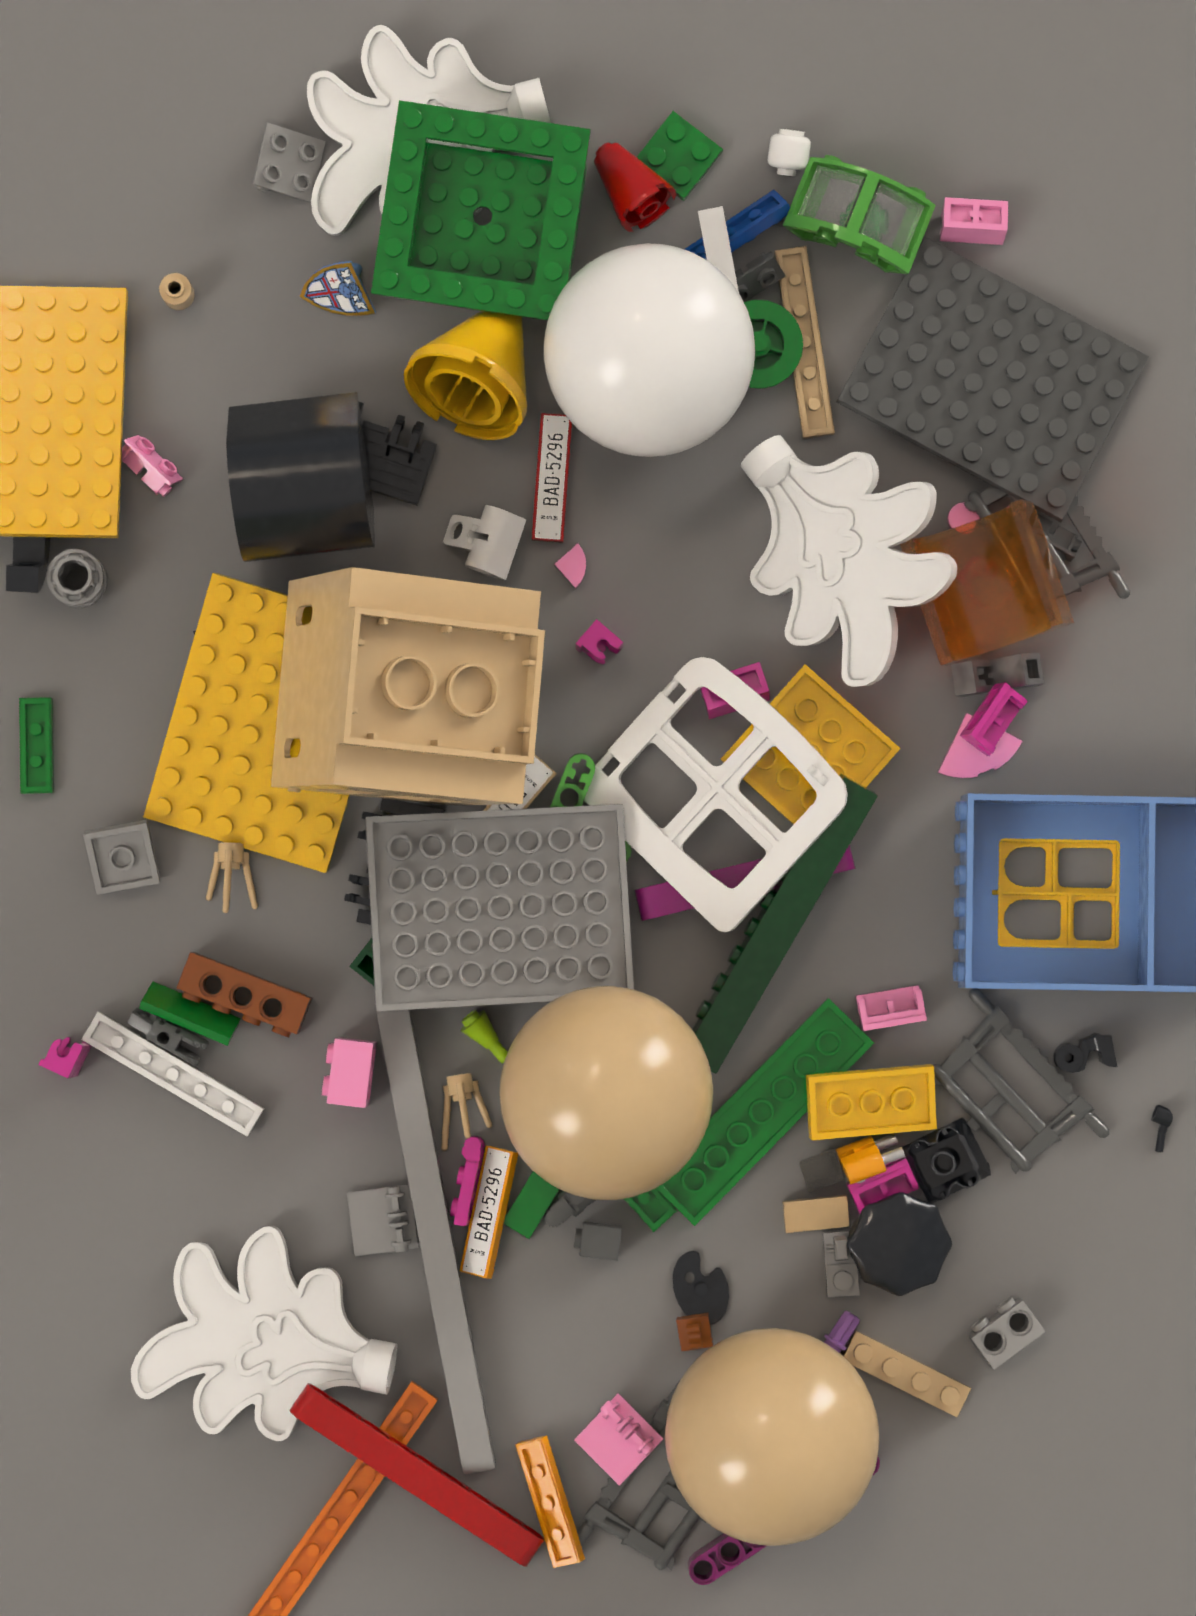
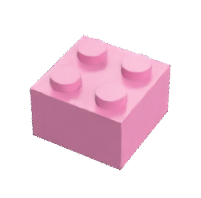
(350, 1072)

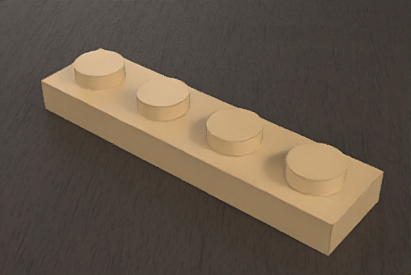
(906, 1373)

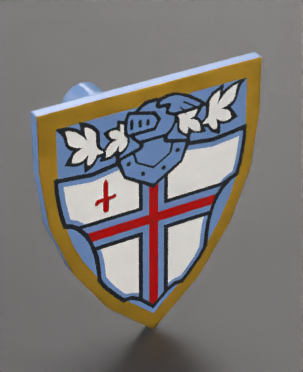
(338, 290)

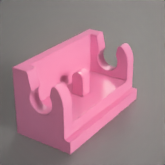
(974, 221)
(890, 1008)

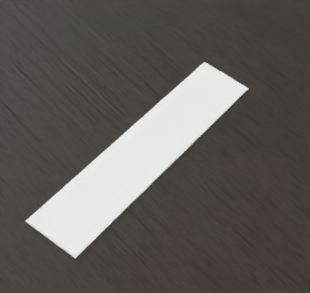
(717, 241)

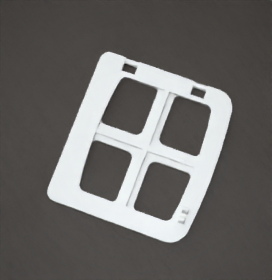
(718, 790)

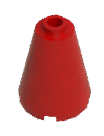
(632, 186)

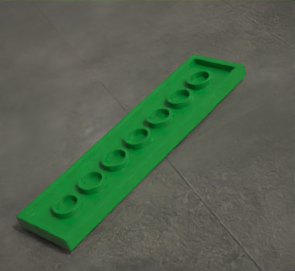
(764, 1109)

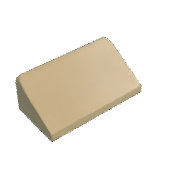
(816, 1213)

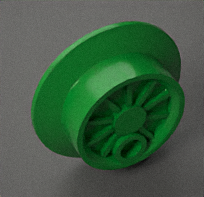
(776, 343)

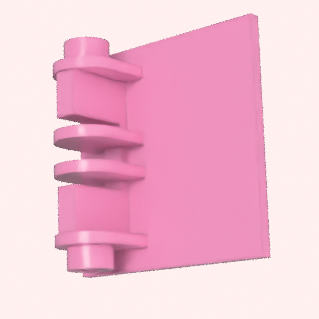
(618, 1439)

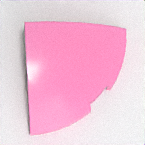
(967, 761)

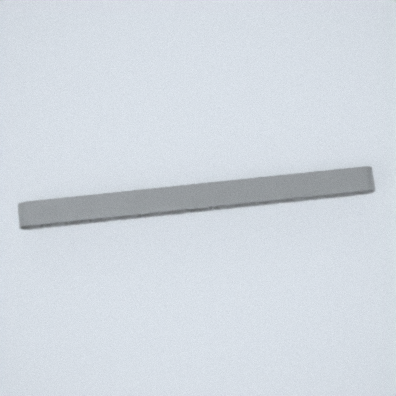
(436, 1241)

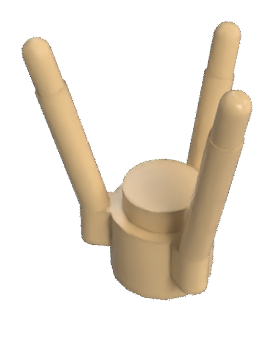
(230, 857)
(460, 1089)

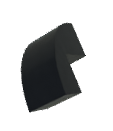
(28, 565)

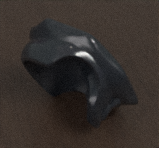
(899, 1243)

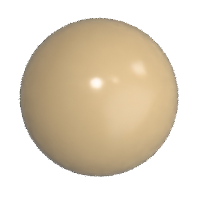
(606, 1093)
(772, 1436)

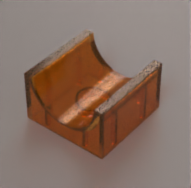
(1001, 588)

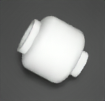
(789, 151)

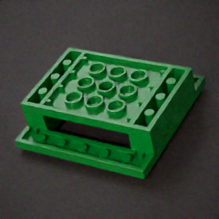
(428, 229)

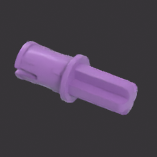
(842, 1331)

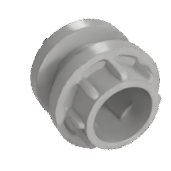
(63, 565)

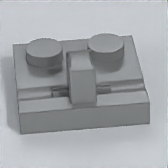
(121, 857)

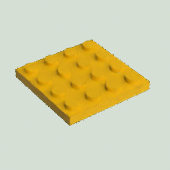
(833, 728)

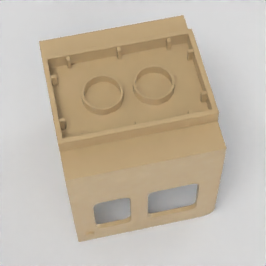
(408, 688)

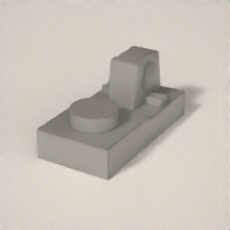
(839, 1266)

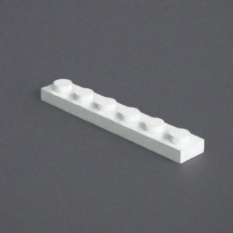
(173, 1074)

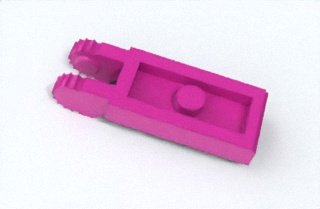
(468, 1179)

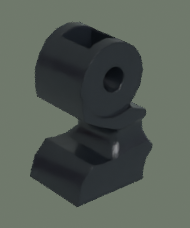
(1074, 1058)

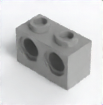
(1010, 1339)

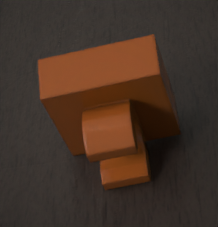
(694, 1331)

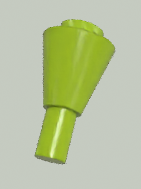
(480, 1029)

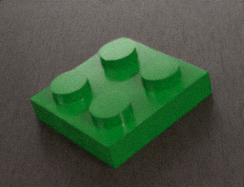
(680, 154)

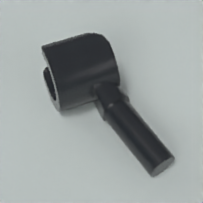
(1163, 1117)

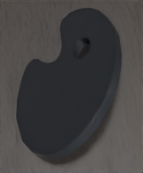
(705, 1293)

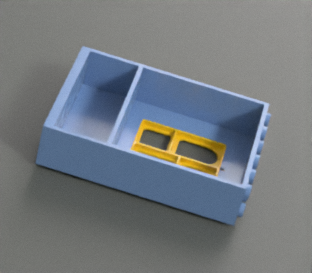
(1149, 892)

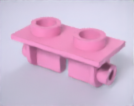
(161, 473)

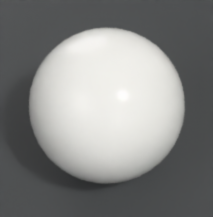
(649, 350)

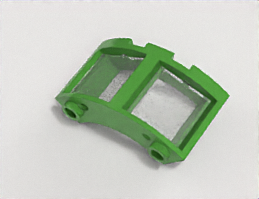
(860, 210)

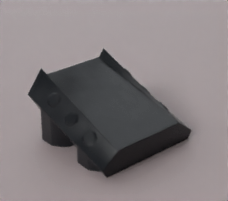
(947, 1160)

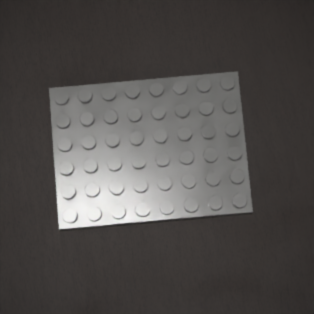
(497, 906)

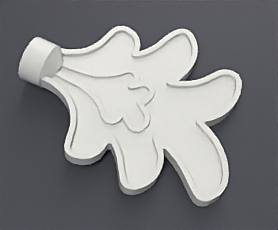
(368, 124)
(838, 553)
(260, 1339)

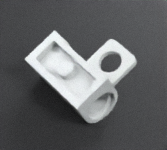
(489, 540)

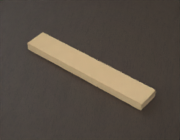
(810, 373)

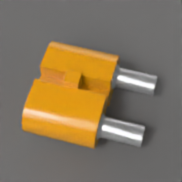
(863, 1157)

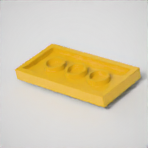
(871, 1102)

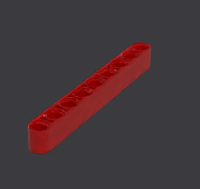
(416, 1474)

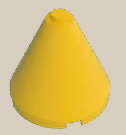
(473, 376)

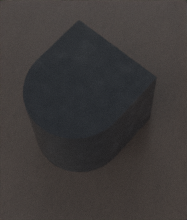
(299, 477)

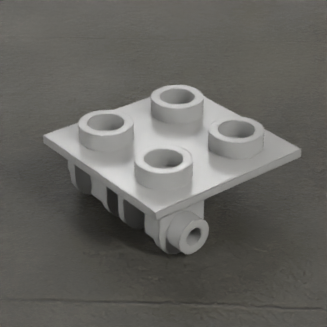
(288, 162)
(382, 1220)

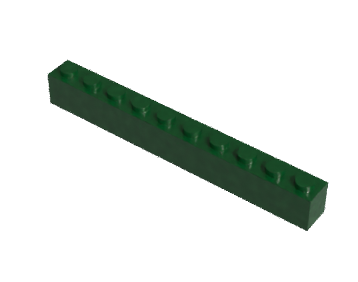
(775, 930)

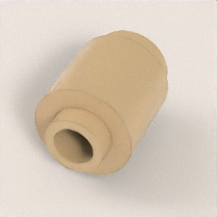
(183, 298)

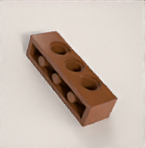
(200, 968)

